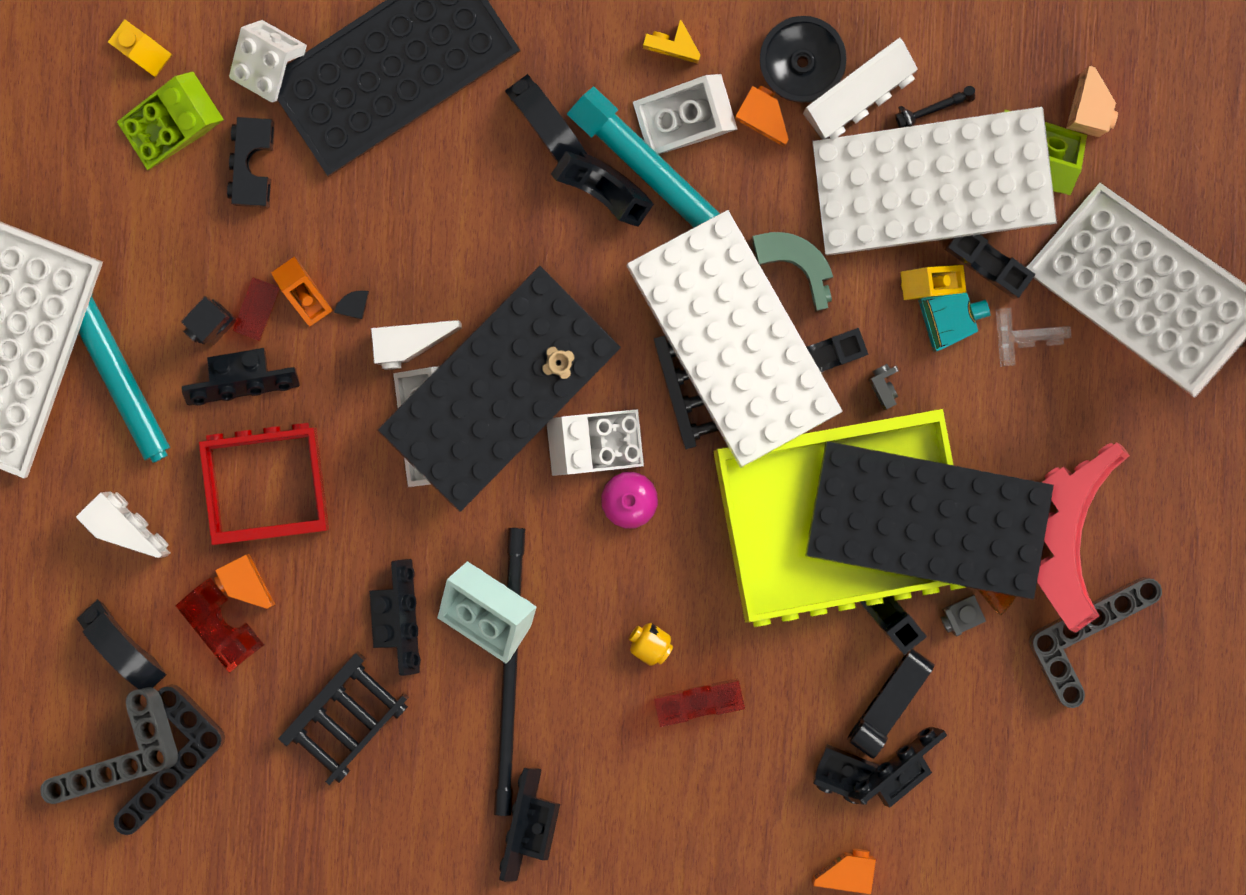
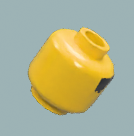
(650, 644)

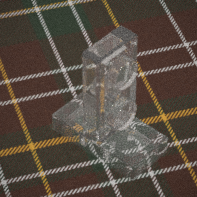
(1024, 338)

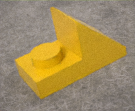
(140, 48)
(680, 48)

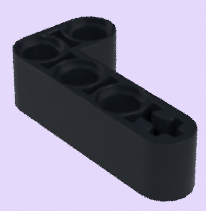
(889, 703)

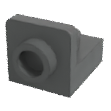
(884, 391)
(962, 615)

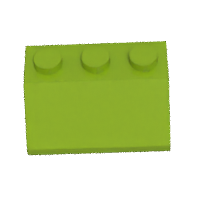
(1065, 156)

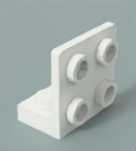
(262, 58)

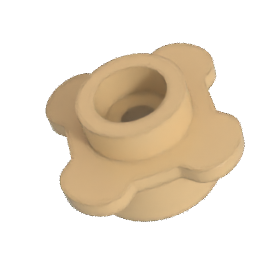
(566, 360)

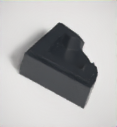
(353, 304)

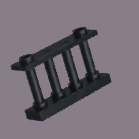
(680, 404)
(316, 712)

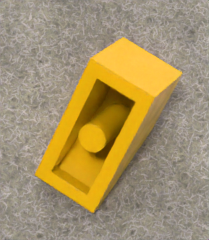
(933, 282)

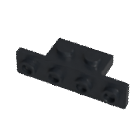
(239, 376)
(395, 617)
(900, 774)
(530, 828)

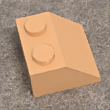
(1092, 106)

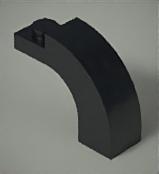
(544, 118)
(606, 184)
(896, 624)
(118, 648)

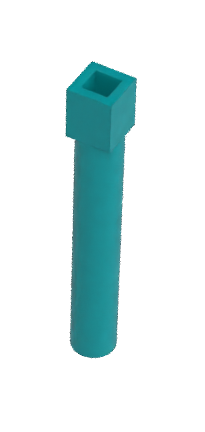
(599, 118)
(122, 385)

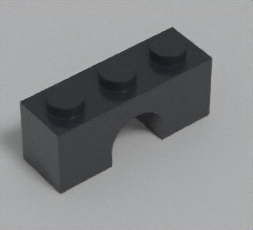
(249, 137)
(991, 264)
(207, 321)
(838, 350)

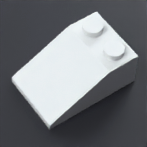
(685, 114)
(405, 342)

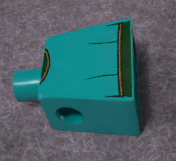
(951, 318)

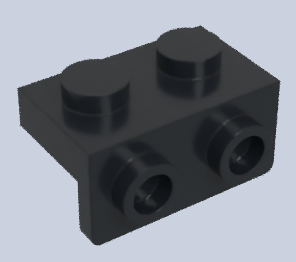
(841, 771)

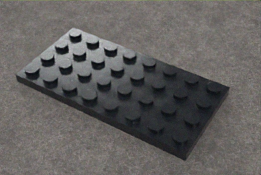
(389, 73)
(494, 391)
(929, 520)

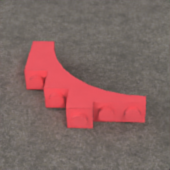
(1072, 495)

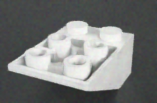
(595, 442)
(112, 522)

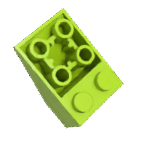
(170, 119)

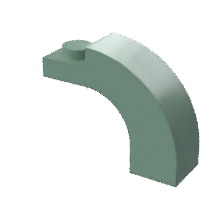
(795, 250)

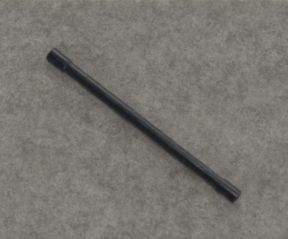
(503, 791)

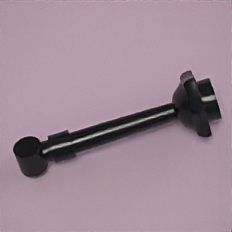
(907, 118)

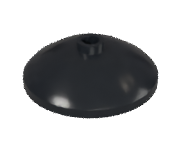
(807, 39)

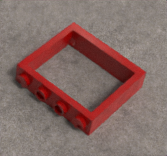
(245, 437)

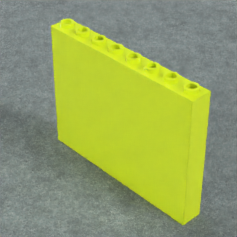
(771, 515)

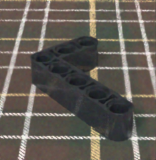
(180, 770)

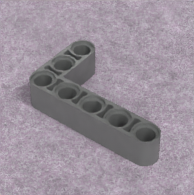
(1060, 642)
(121, 766)

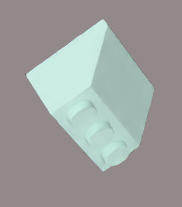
(486, 611)

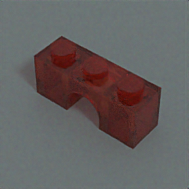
(203, 613)
(699, 701)

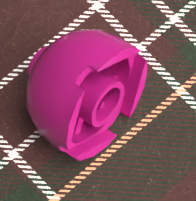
(629, 500)

